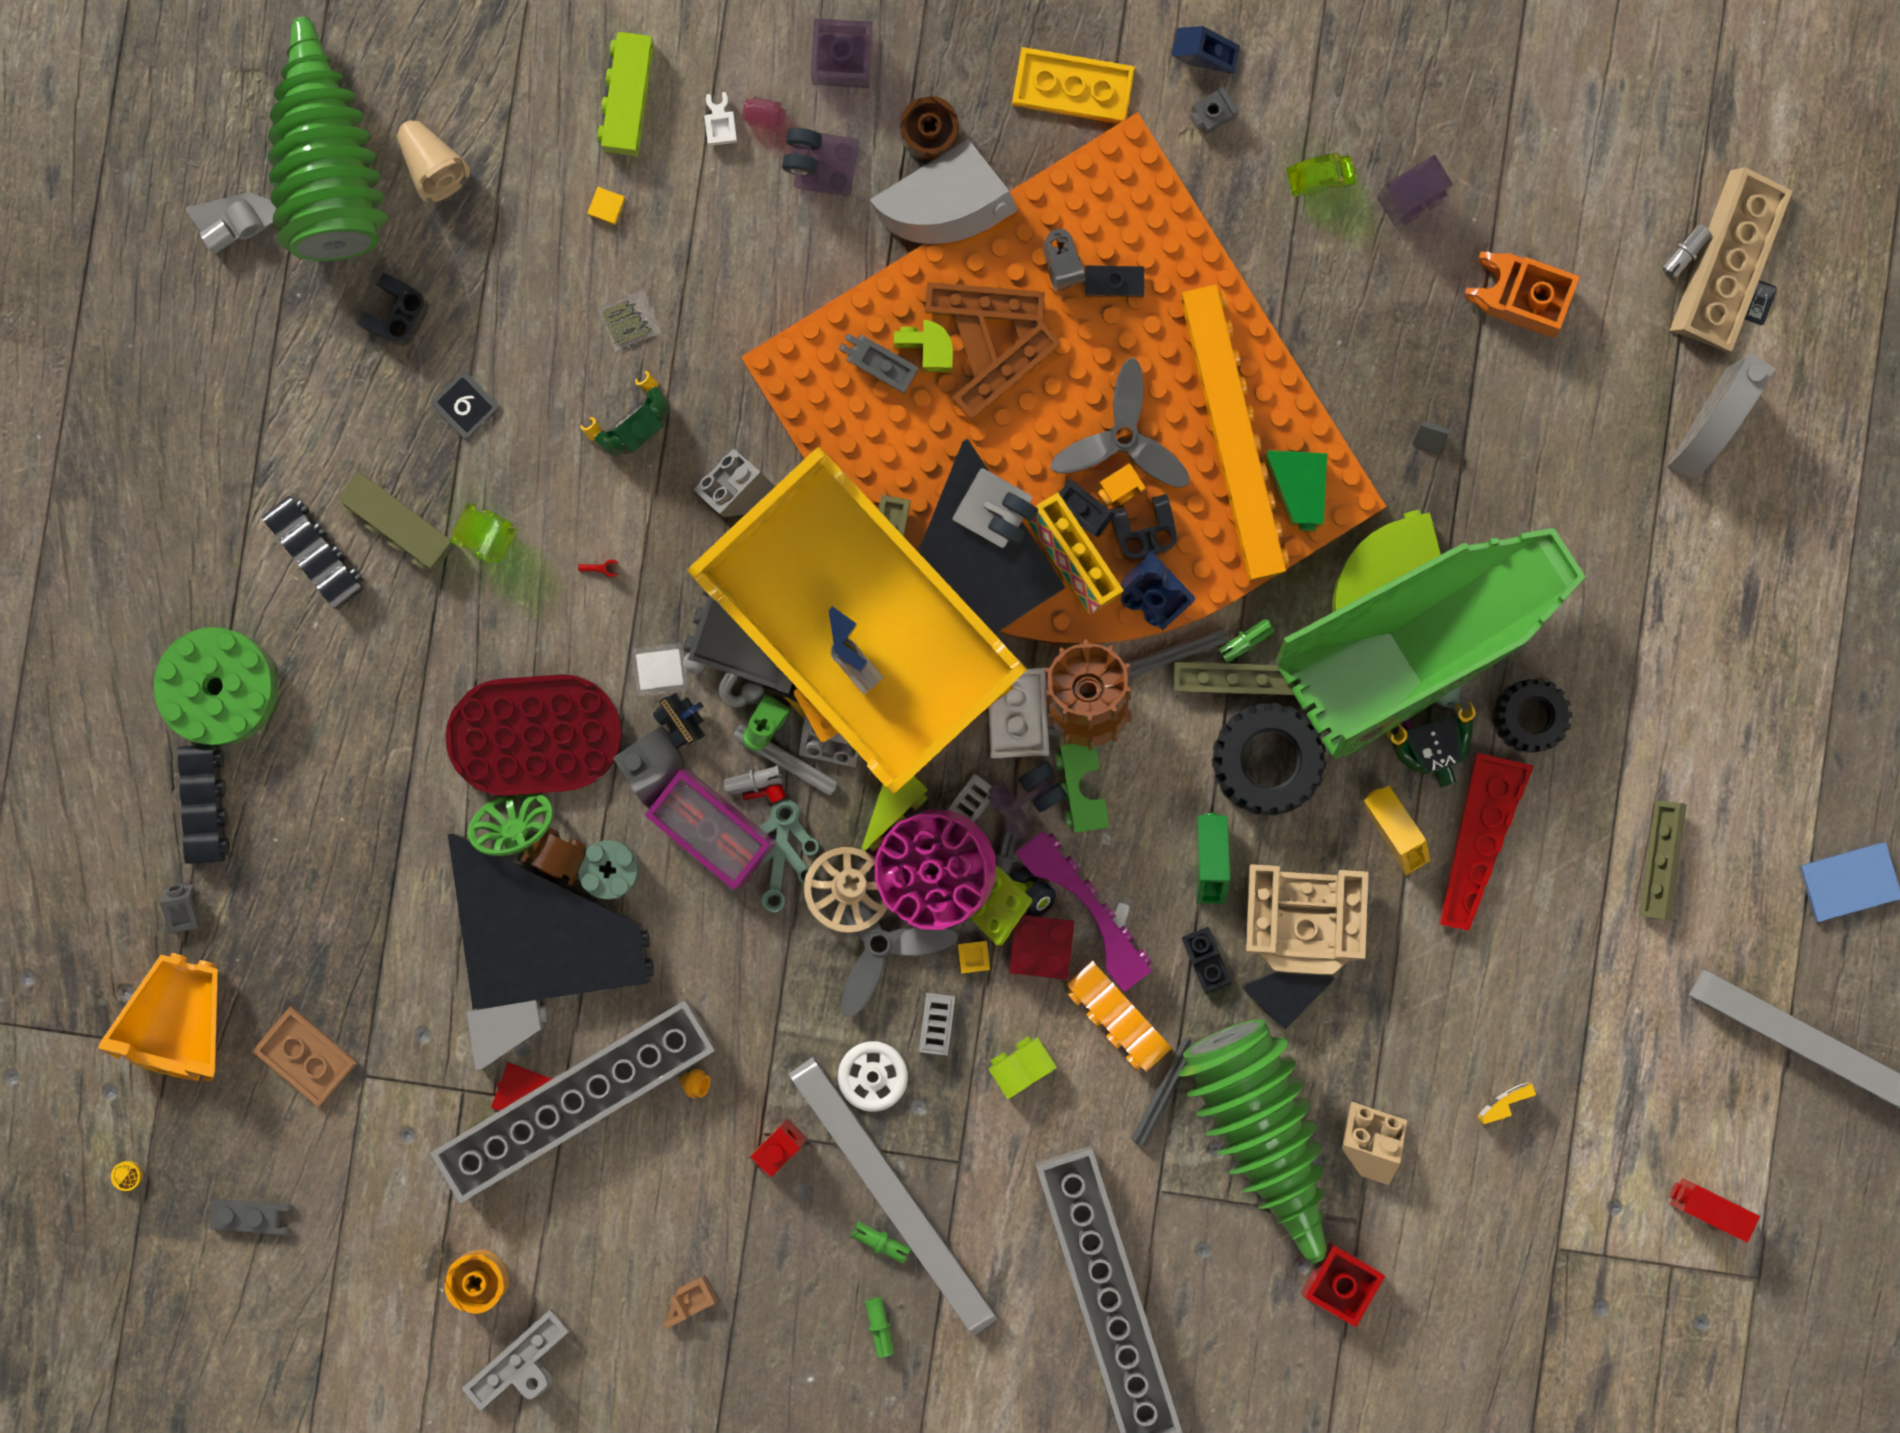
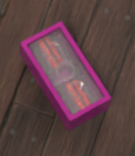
(711, 829)

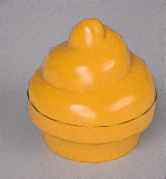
(695, 1083)

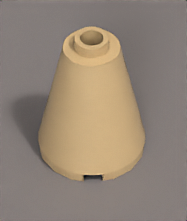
(431, 162)

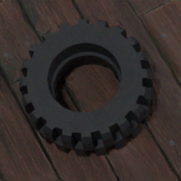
(1308, 751)

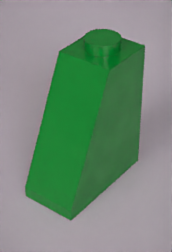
(1300, 485)
(1212, 859)

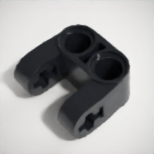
(398, 314)
(1146, 536)

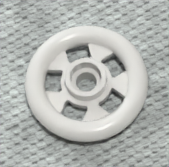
(848, 1083)

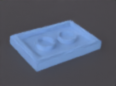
(1850, 881)

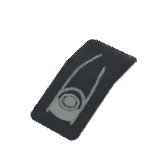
(1760, 303)

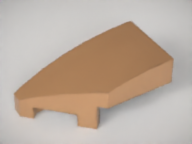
(690, 1300)

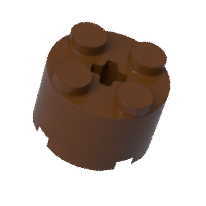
(929, 112)
(556, 857)

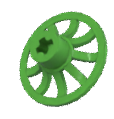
(514, 831)

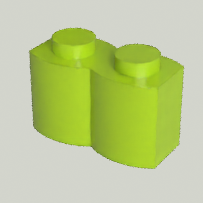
(1021, 1067)

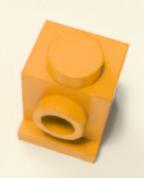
(1120, 486)

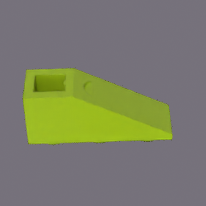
(891, 810)

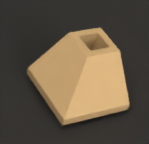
(1374, 1142)

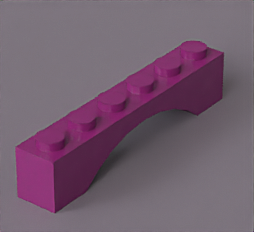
(1122, 959)

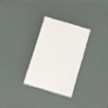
(1020, 719)

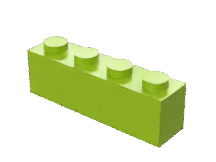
(627, 93)

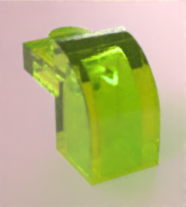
(1320, 174)

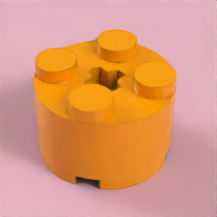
(479, 1297)

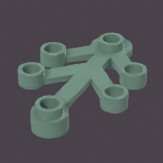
(784, 850)

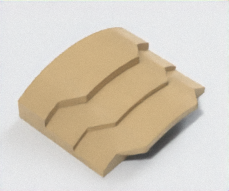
(1306, 919)

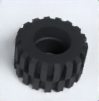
(1556, 710)

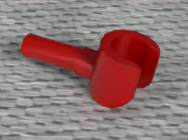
(599, 568)
(774, 793)

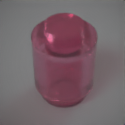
(763, 113)

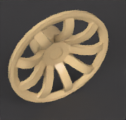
(847, 888)

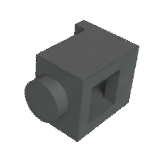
(1209, 122)

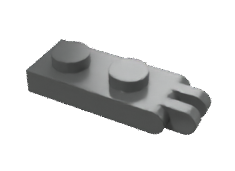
(879, 362)

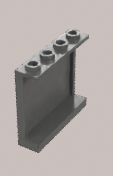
(727, 647)

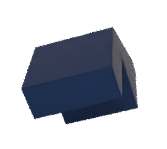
(842, 628)

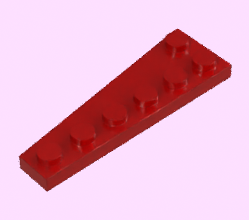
(1486, 816)

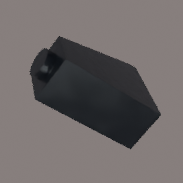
(1286, 994)

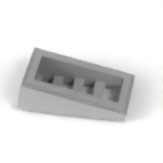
(967, 789)
(932, 1048)

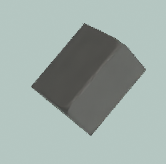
(1430, 437)

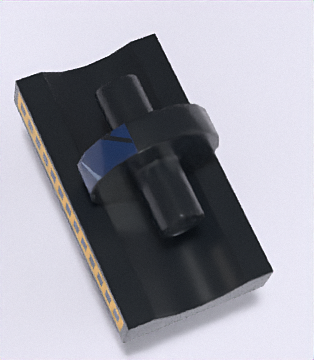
(685, 718)

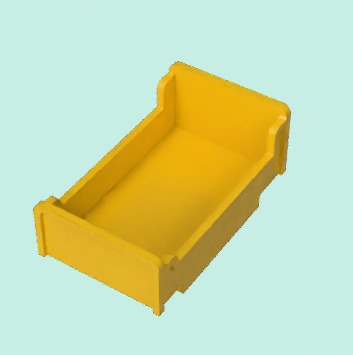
(828, 546)

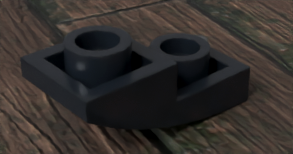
(1206, 960)

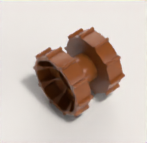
(1084, 670)

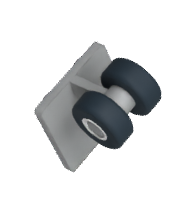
(995, 509)

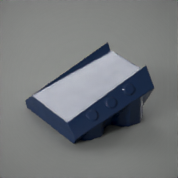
(1155, 592)

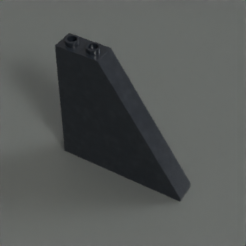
(988, 578)
(537, 936)

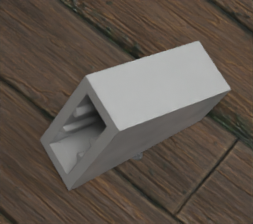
(503, 1028)

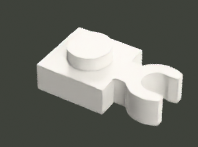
(720, 124)

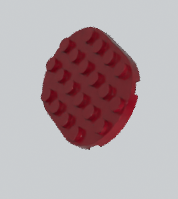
(533, 735)

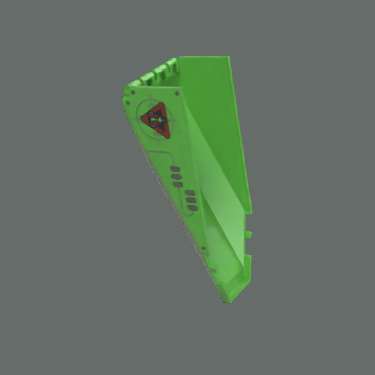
(1424, 635)

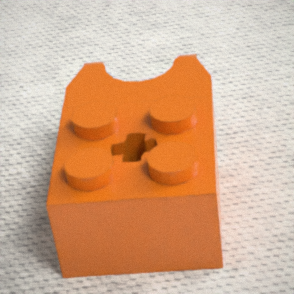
(1516, 292)

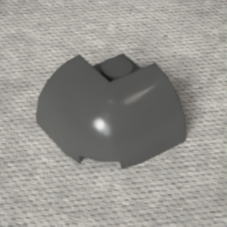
(650, 765)

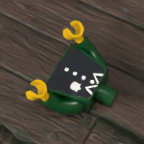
(636, 425)
(1436, 744)

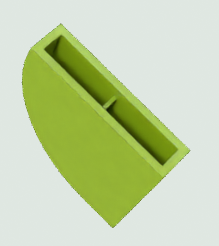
(1385, 557)

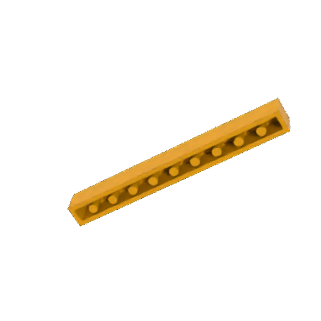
(1233, 432)

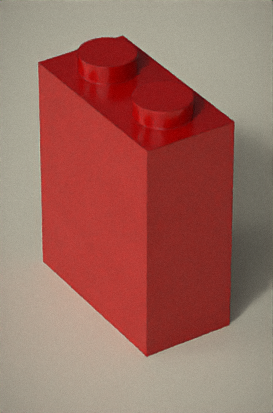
(1713, 1209)

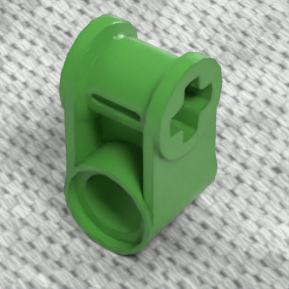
(765, 722)

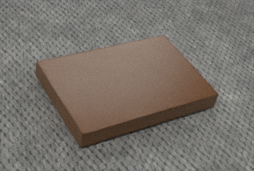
(305, 1056)

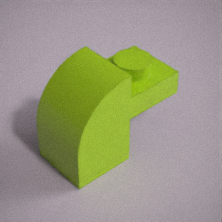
(935, 344)

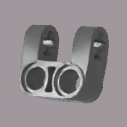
(1065, 268)

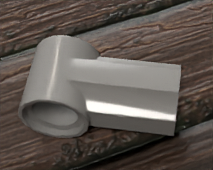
(867, 678)

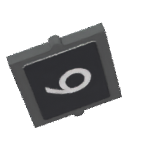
(465, 405)

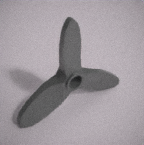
(1143, 451)
(869, 966)

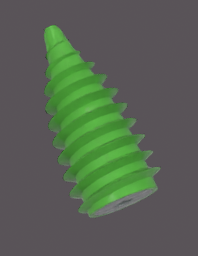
(319, 159)
(1262, 1124)

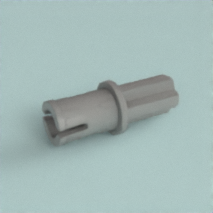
(1687, 251)
(753, 780)

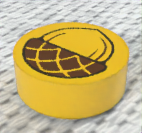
(126, 1175)

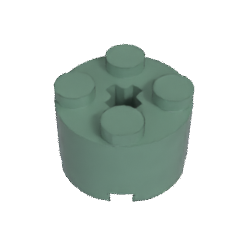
(619, 883)

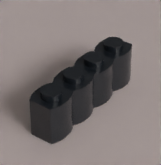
(313, 553)
(201, 804)

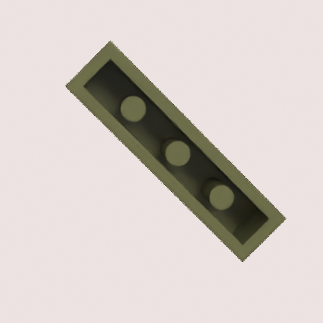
(396, 521)

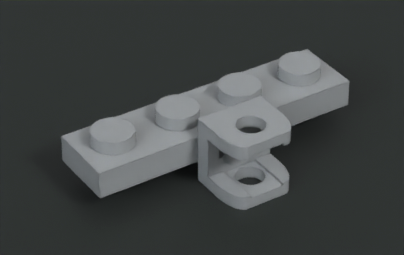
(519, 1364)

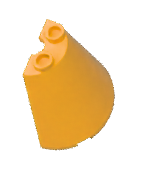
(170, 1021)

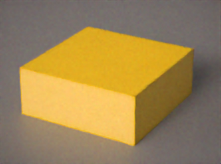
(606, 206)
(974, 957)

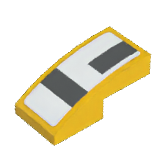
(1499, 1107)

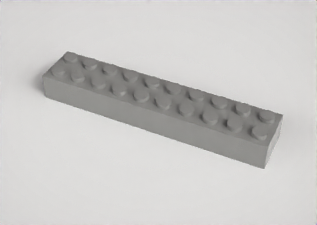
(573, 1101)
(1107, 1293)

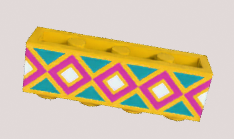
(1074, 554)

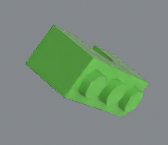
(1083, 812)

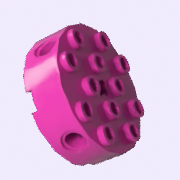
(924, 895)

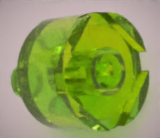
(483, 532)

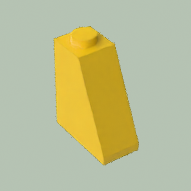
(1397, 829)

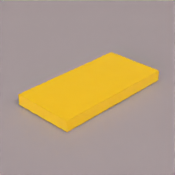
(1073, 85)

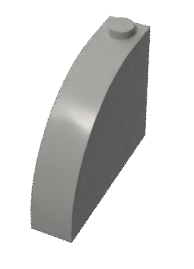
(945, 199)
(1721, 415)

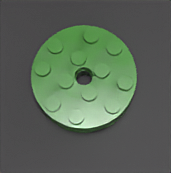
(186, 679)

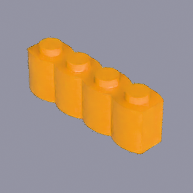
(1119, 1017)

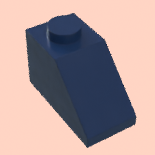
(1205, 49)

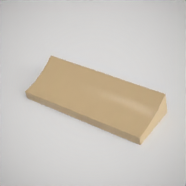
(1731, 259)

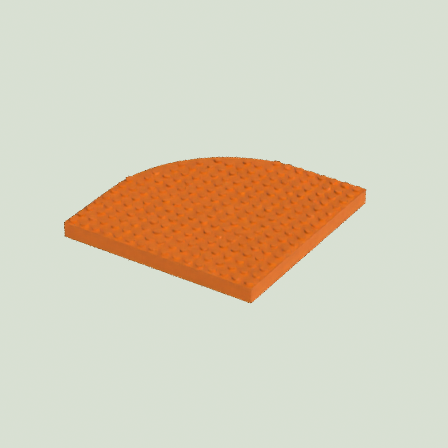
(1121, 210)

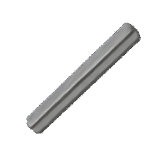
(793, 765)

